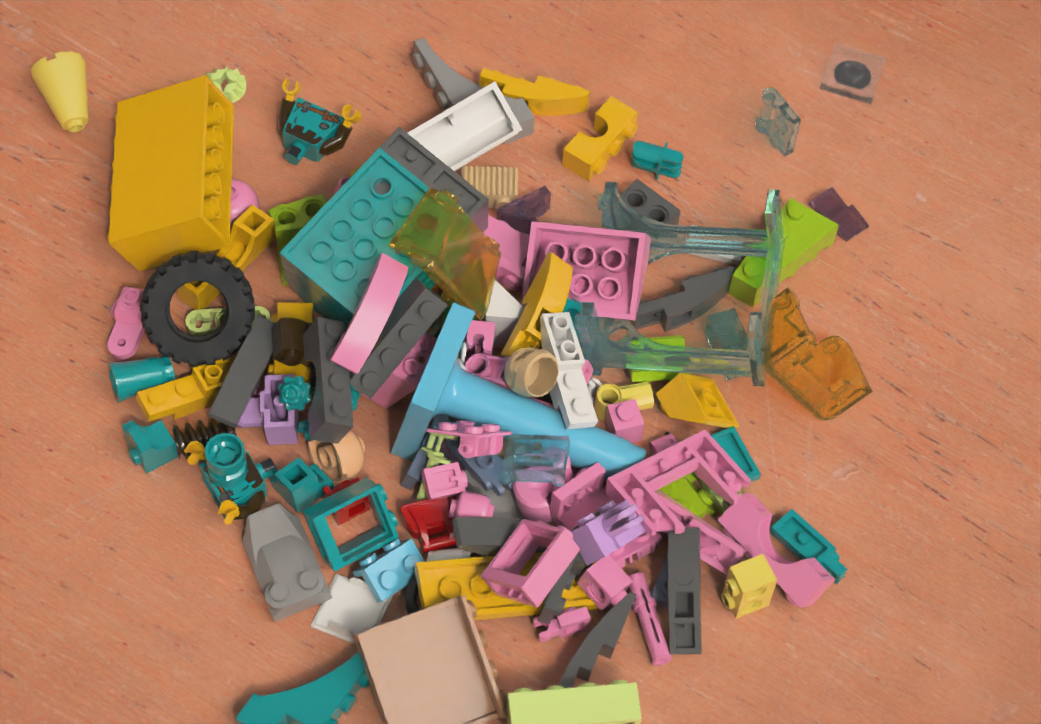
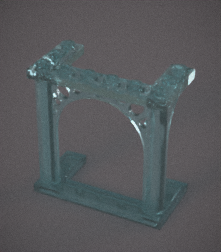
(677, 239)

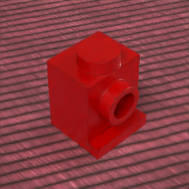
(350, 511)

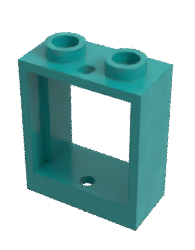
(341, 556)

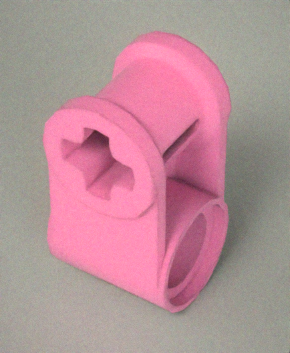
(488, 367)

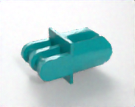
(657, 159)

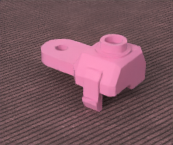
(128, 325)

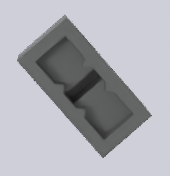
(650, 203)

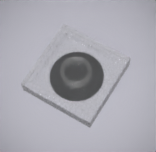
(853, 73)

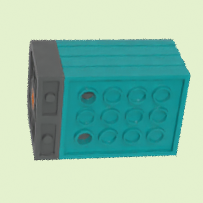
(341, 244)

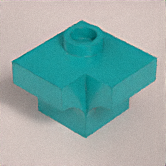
(149, 445)
(300, 484)

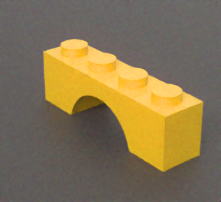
(248, 239)

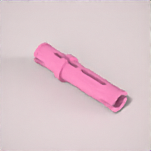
(645, 606)

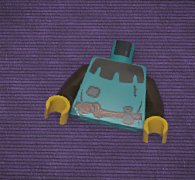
(310, 129)
(243, 499)

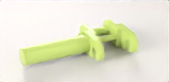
(435, 457)

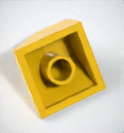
(695, 400)

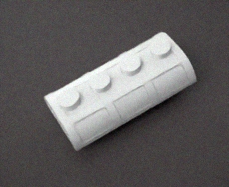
(468, 128)

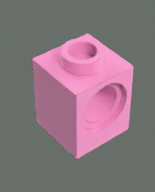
(605, 583)

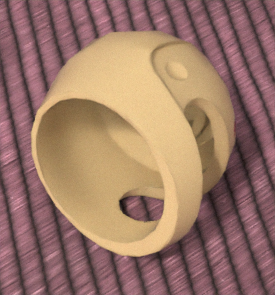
(530, 372)

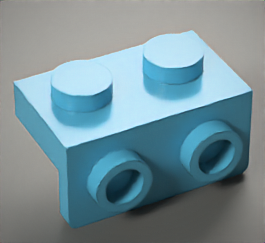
(390, 569)

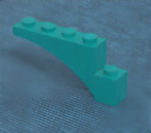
(311, 703)

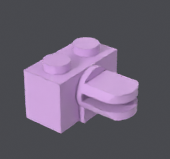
(269, 413)
(607, 531)

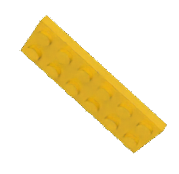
(456, 577)

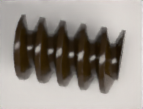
(201, 434)

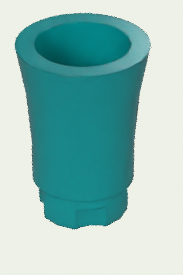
(137, 375)

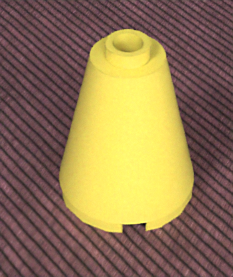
(64, 88)

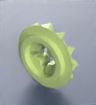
(236, 82)

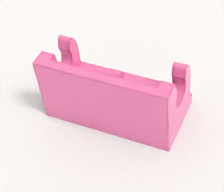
(480, 338)

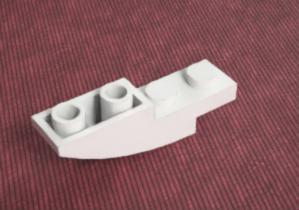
(570, 391)

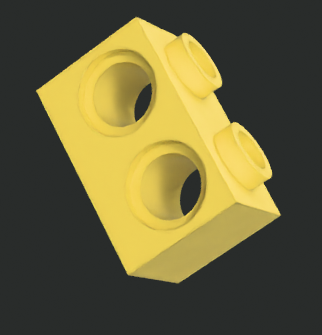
(749, 586)

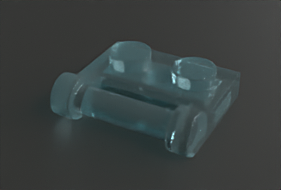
(785, 123)
(535, 451)

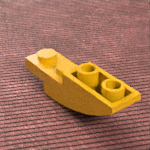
(543, 97)
(546, 295)
(185, 394)

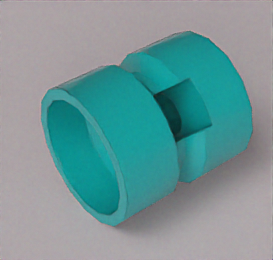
(226, 460)

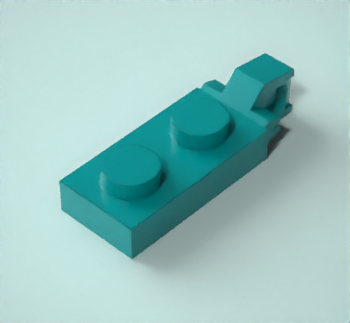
(808, 543)

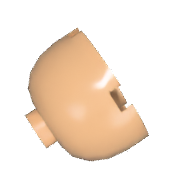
(338, 460)

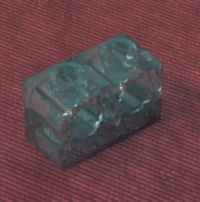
(725, 331)

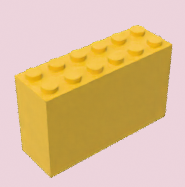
(172, 173)

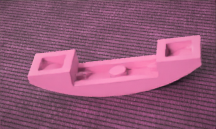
(370, 314)

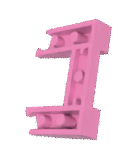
(696, 455)

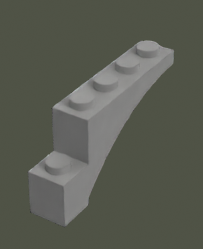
(453, 87)

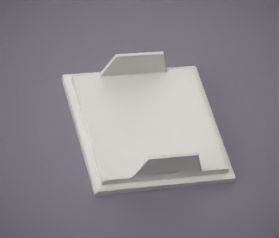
(350, 609)

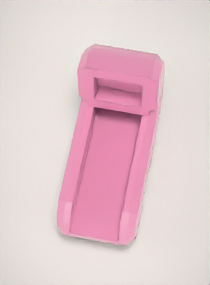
(530, 495)

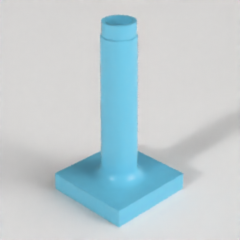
(465, 396)

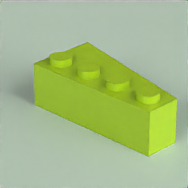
(805, 236)

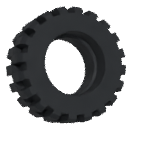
(187, 347)

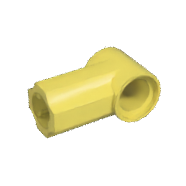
(609, 392)

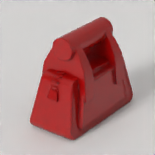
(427, 519)

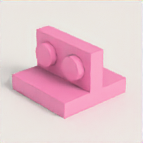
(578, 496)

